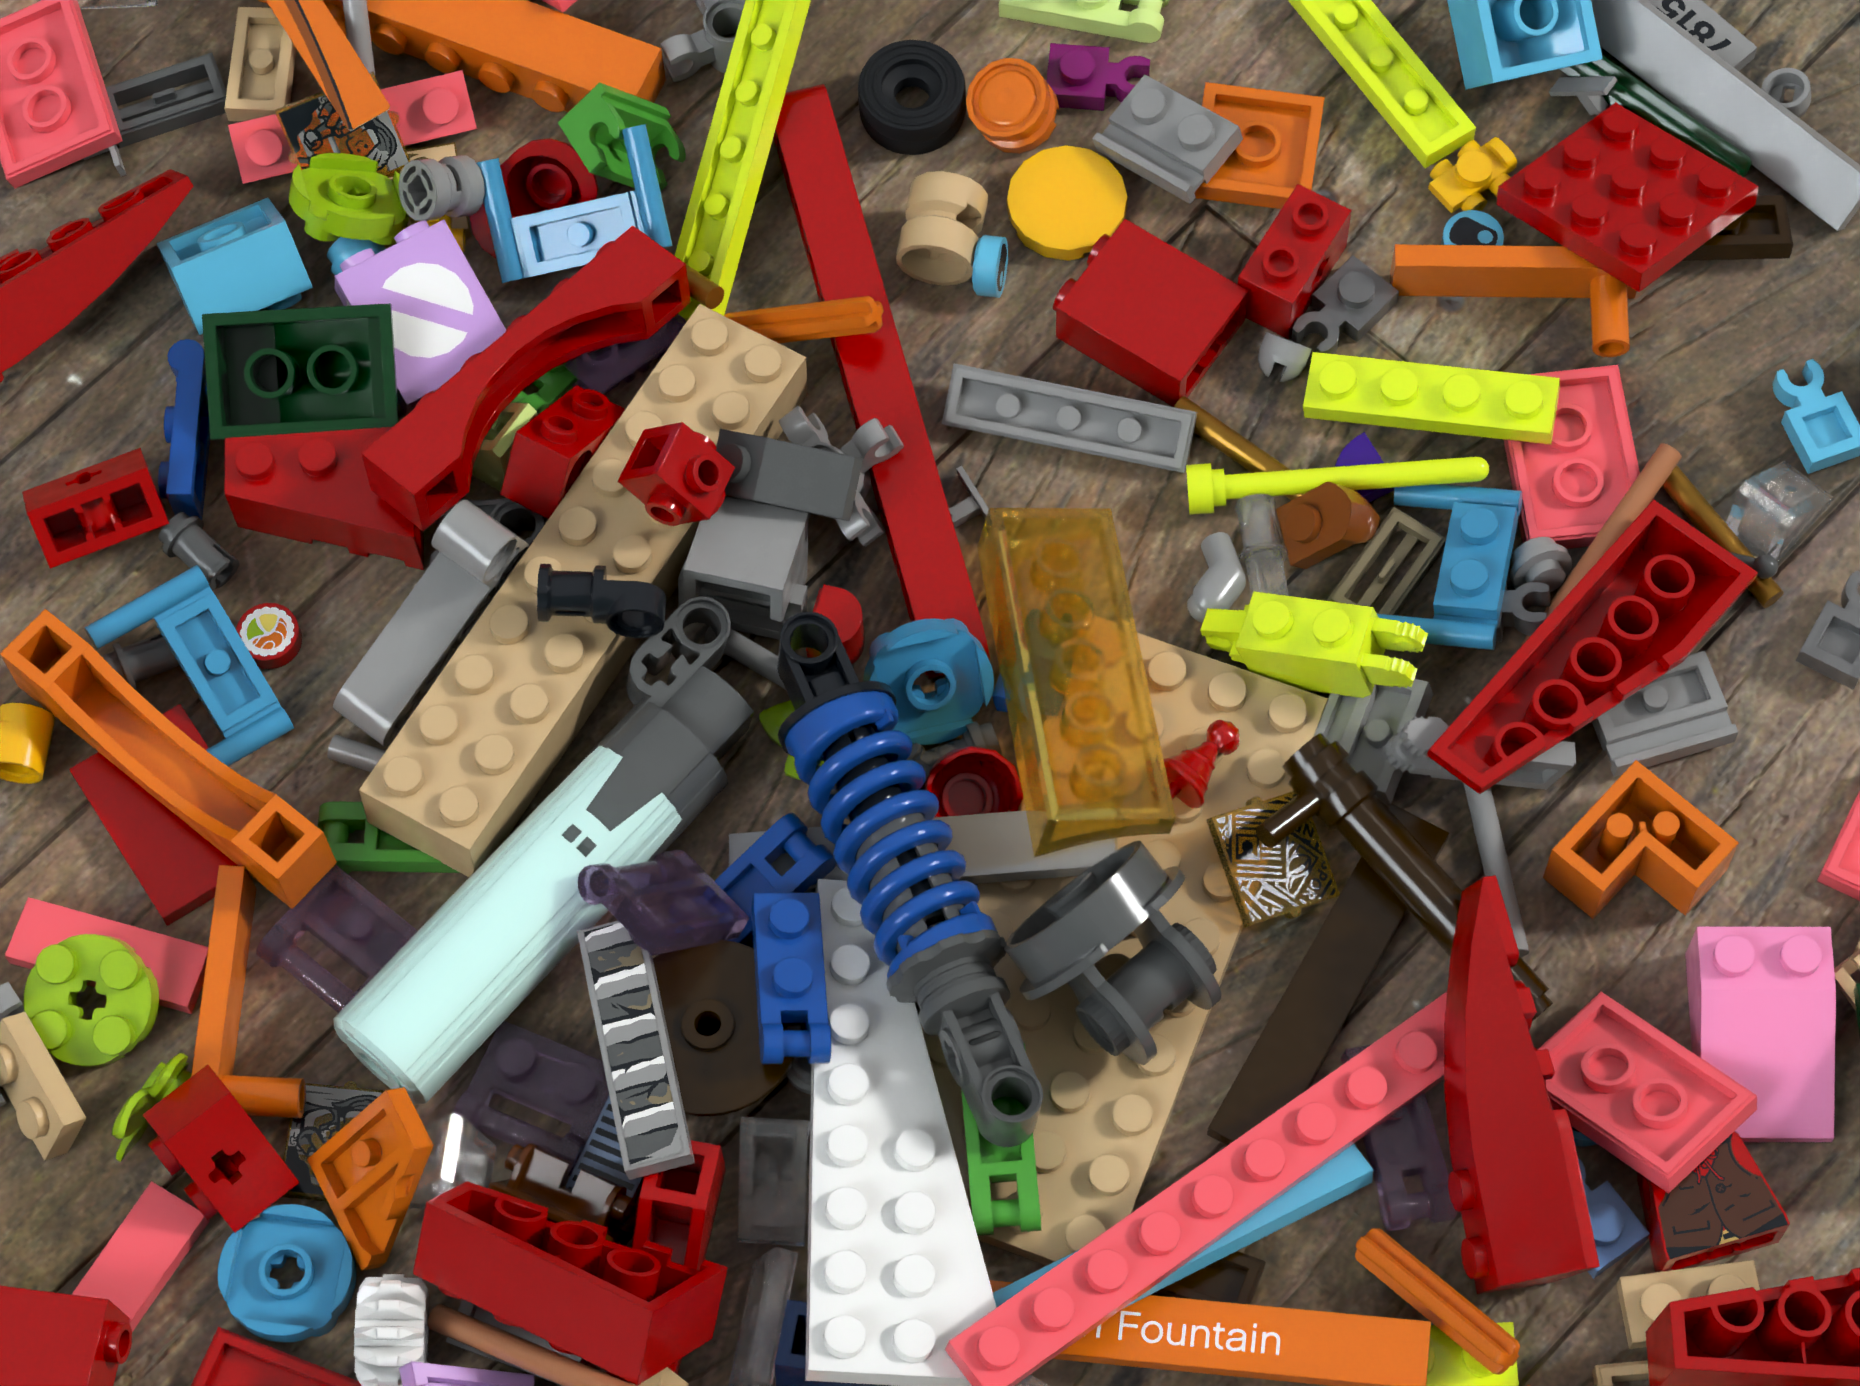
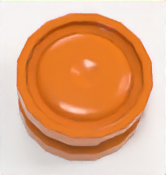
(1012, 105)

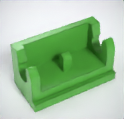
(596, 132)

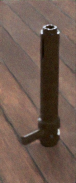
(1349, 803)

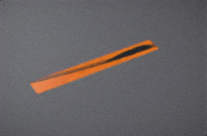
(331, 60)

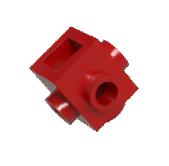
(677, 474)

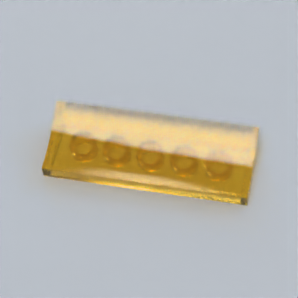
(1073, 677)

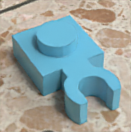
(1817, 426)

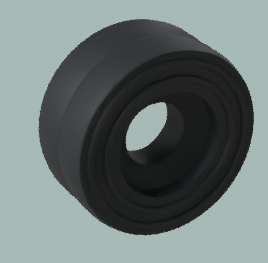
(912, 65)

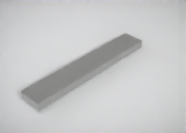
(1731, 107)
(992, 844)

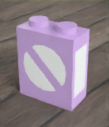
(435, 301)

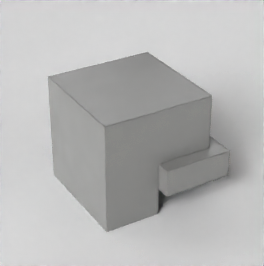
(751, 563)

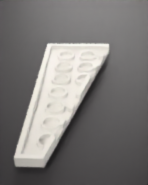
(888, 1210)

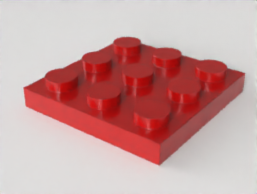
(1627, 196)

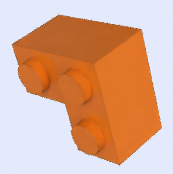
(1642, 832)

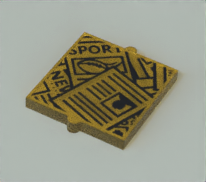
(1271, 879)

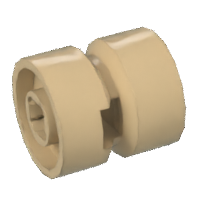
(942, 228)

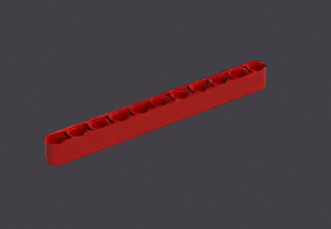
(874, 364)

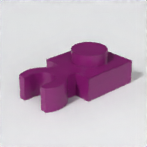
(1085, 76)

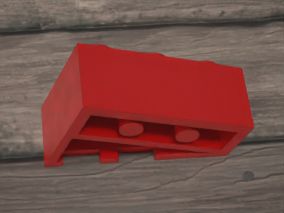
(317, 491)

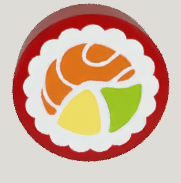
(270, 634)

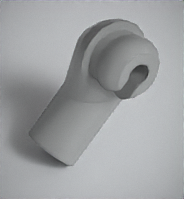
(1223, 579)

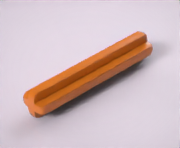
(814, 319)
(1437, 1301)

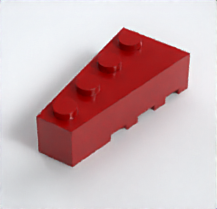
(567, 1282)
(1761, 1337)

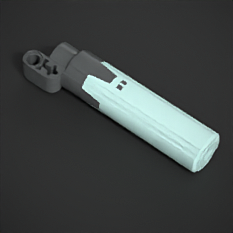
(524, 902)

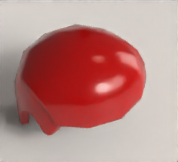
(971, 789)

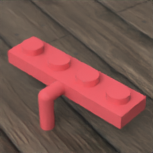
(425, 112)

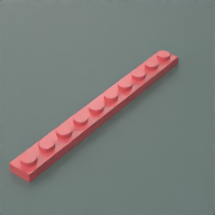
(1203, 1205)

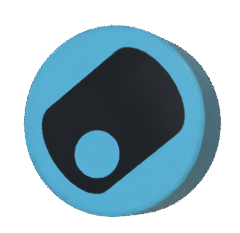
(1472, 228)
(990, 266)

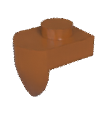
(1325, 523)

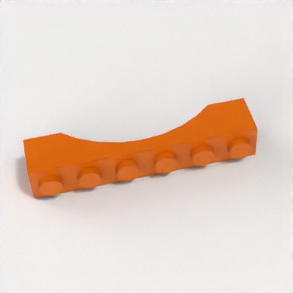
(225, 808)

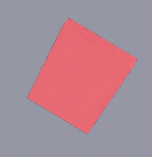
(50, 92)
(1586, 469)
(1642, 1092)

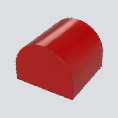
(846, 615)

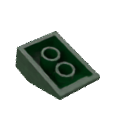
(300, 370)

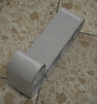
(431, 622)

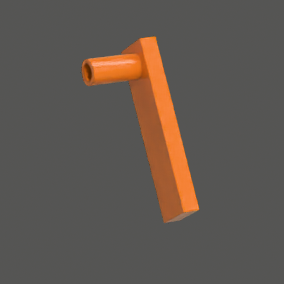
(1518, 273)
(223, 1003)

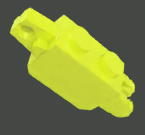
(1315, 643)

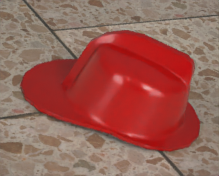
(538, 179)

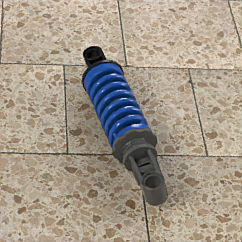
(902, 875)

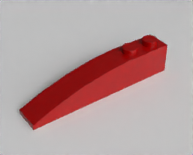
(82, 260)
(1604, 642)
(1508, 1148)

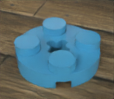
(937, 646)
(310, 1304)

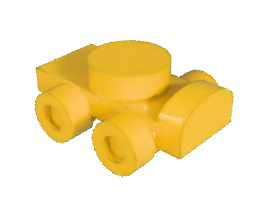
(1475, 171)

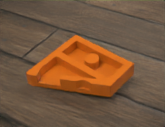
(373, 1173)

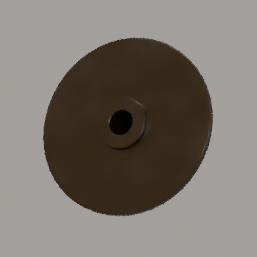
(714, 1027)

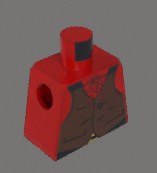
(1713, 1211)

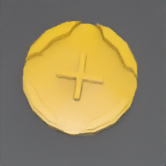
(1065, 201)

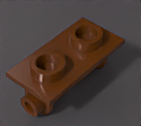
(541, 1180)

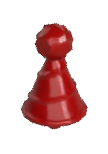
(1191, 769)

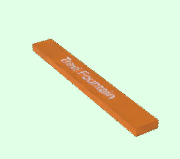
(1258, 1342)

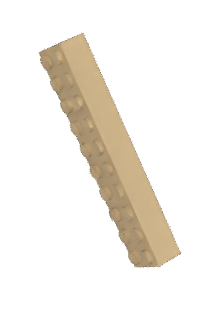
(528, 685)

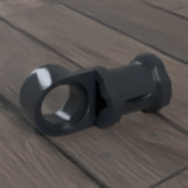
(626, 607)

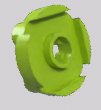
(347, 199)
(118, 974)

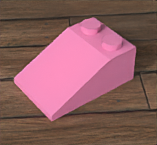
(1769, 1022)

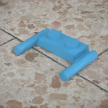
(575, 232)
(1472, 562)
(210, 658)

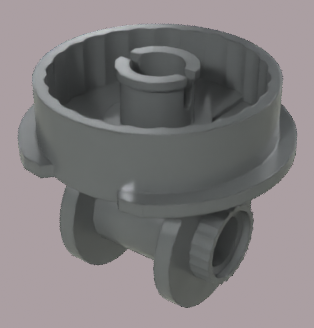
(1092, 917)

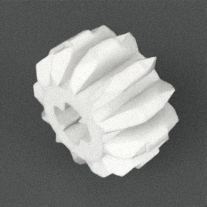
(390, 1328)

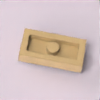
(259, 66)
(37, 1088)
(1647, 1294)

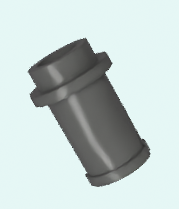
(189, 542)
(142, 659)

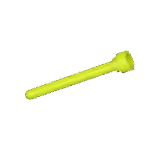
(1212, 487)

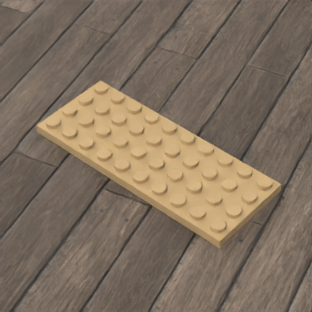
(1100, 1109)

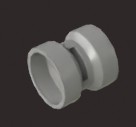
(440, 188)

